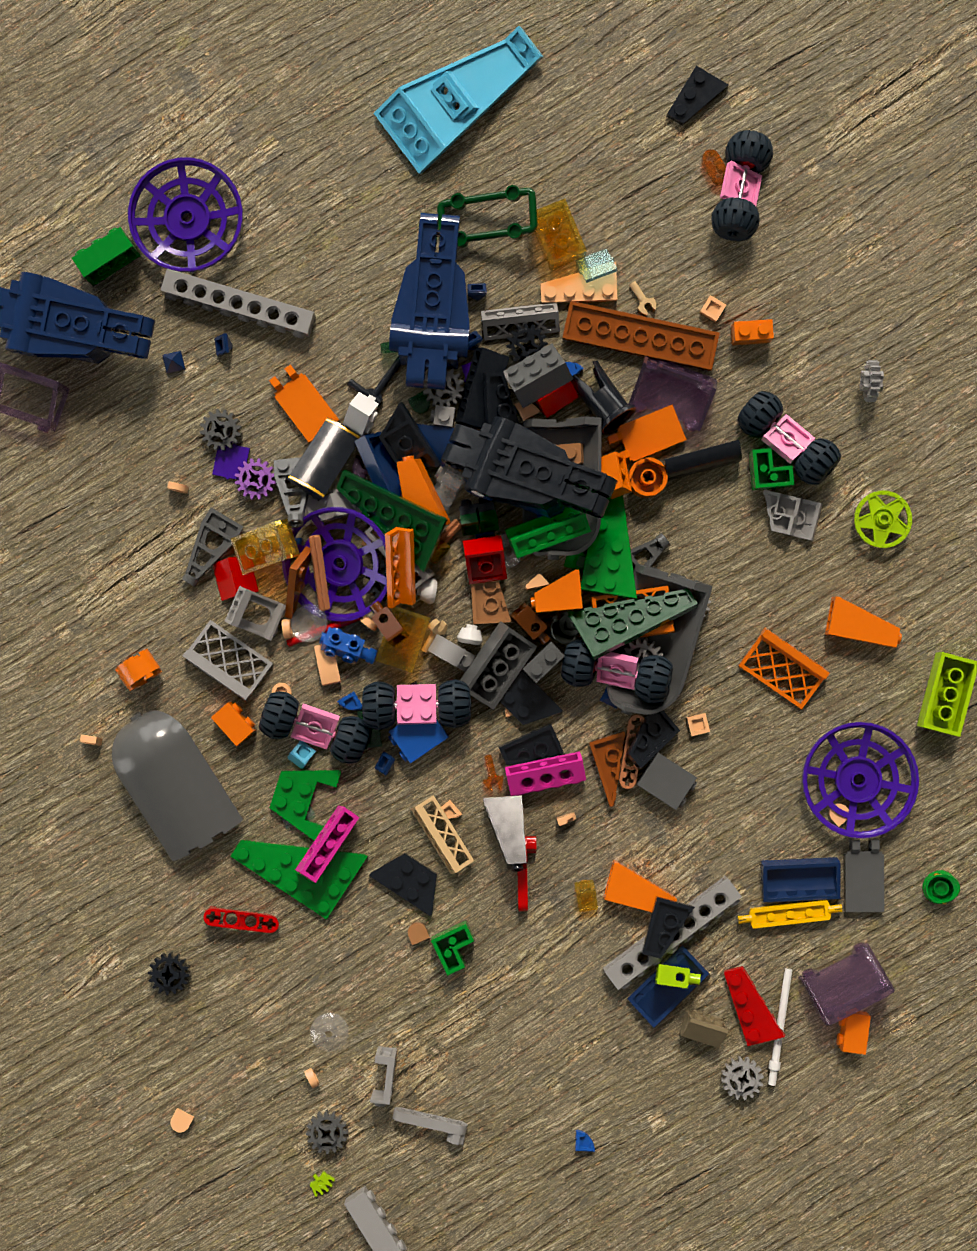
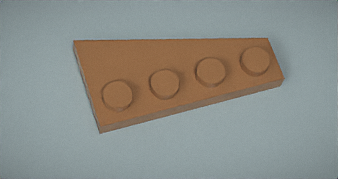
(489, 603)

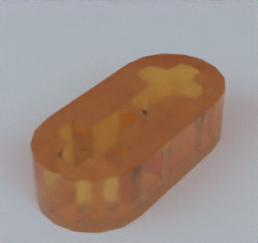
(710, 169)

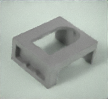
(239, 604)
(385, 1056)

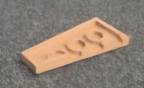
(576, 289)

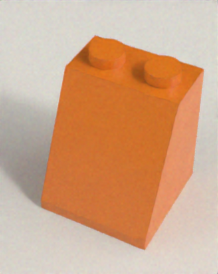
(559, 596)

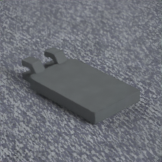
(864, 877)

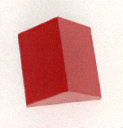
(230, 578)

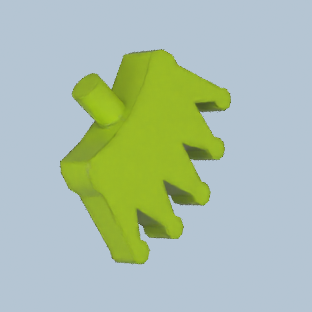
(321, 1183)

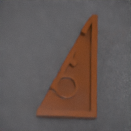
(607, 756)

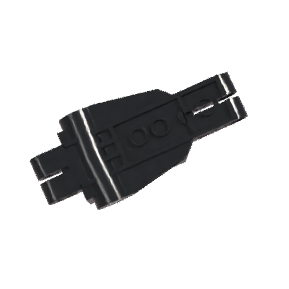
(525, 470)

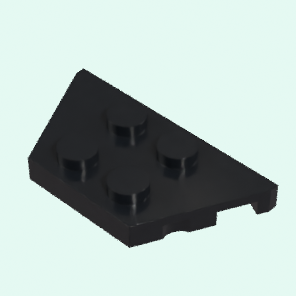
(405, 439)
(528, 700)
(409, 880)

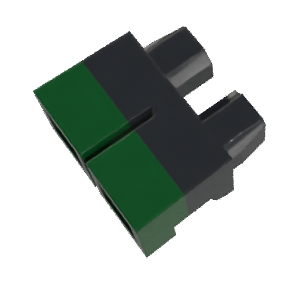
(469, 517)

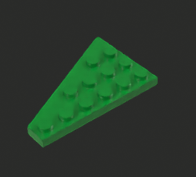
(278, 865)

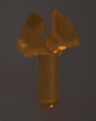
(491, 772)

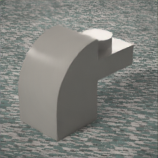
(451, 653)

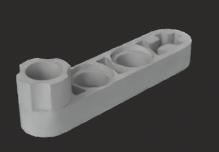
(455, 1128)

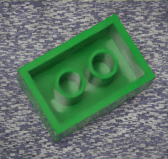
(106, 256)

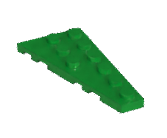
(609, 558)

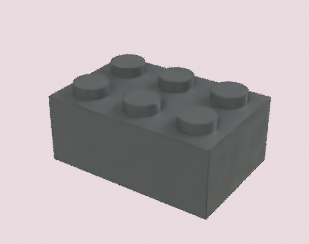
(537, 375)

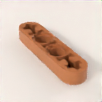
(630, 726)

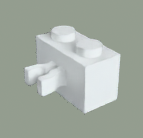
(361, 414)

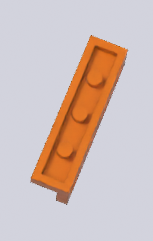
(401, 570)

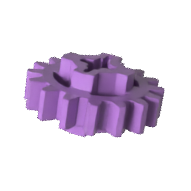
(262, 474)

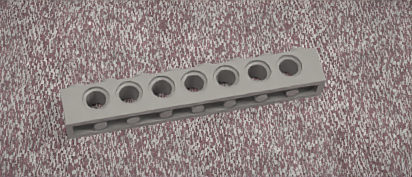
(174, 280)
(706, 898)

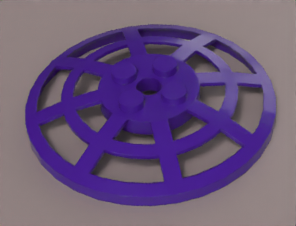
(183, 204)
(352, 560)
(871, 782)

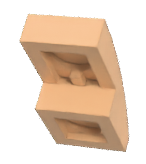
(327, 667)

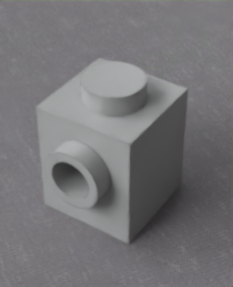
(443, 416)

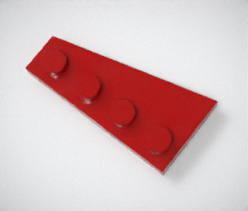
(753, 1014)

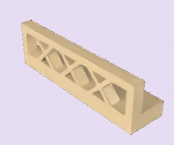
(437, 840)

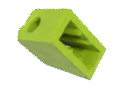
(667, 976)

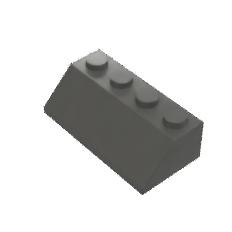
(497, 665)

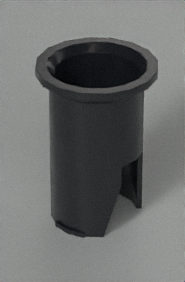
(606, 402)

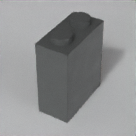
(543, 662)
(667, 781)

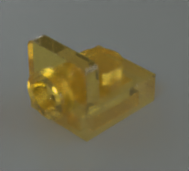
(586, 895)

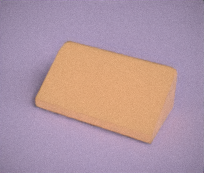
(537, 582)

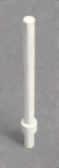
(774, 1064)

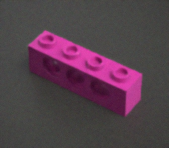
(536, 769)
(327, 843)

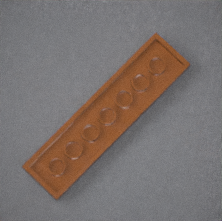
(640, 335)

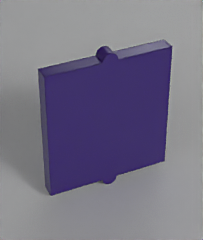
(228, 461)

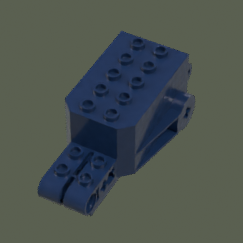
(432, 309)
(63, 322)

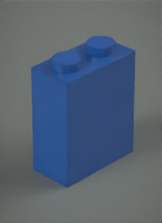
(417, 739)

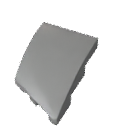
(792, 515)

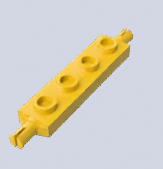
(789, 914)

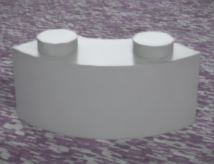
(333, 499)

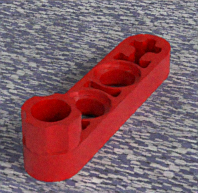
(530, 842)
(241, 917)

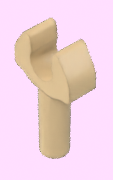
(642, 299)
(436, 628)

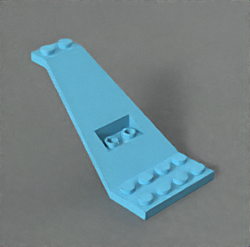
(425, 118)

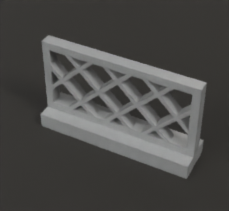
(214, 670)

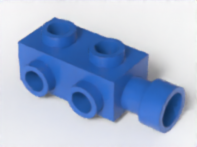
(344, 648)

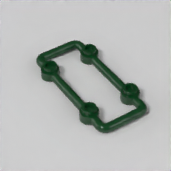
(514, 230)

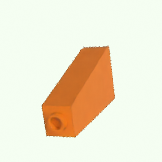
(418, 487)
(857, 624)
(632, 889)

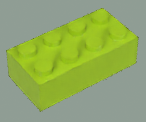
(948, 694)

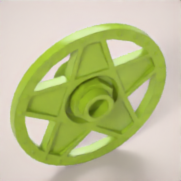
(883, 519)

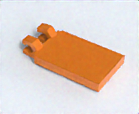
(302, 403)
(649, 434)

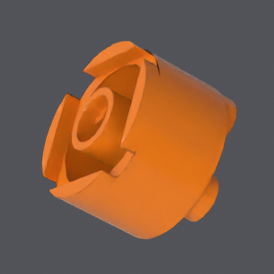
(657, 475)
(138, 669)

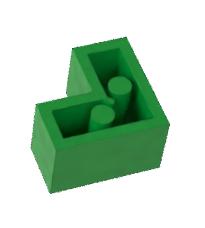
(766, 476)
(448, 944)

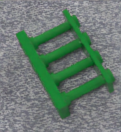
(546, 531)

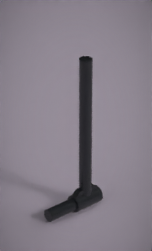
(381, 385)

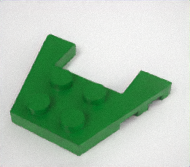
(294, 796)

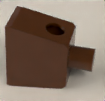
(525, 617)
(392, 629)

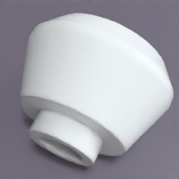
(428, 591)
(470, 635)

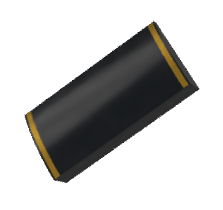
(324, 458)

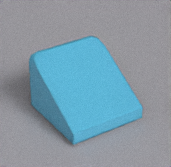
(301, 754)

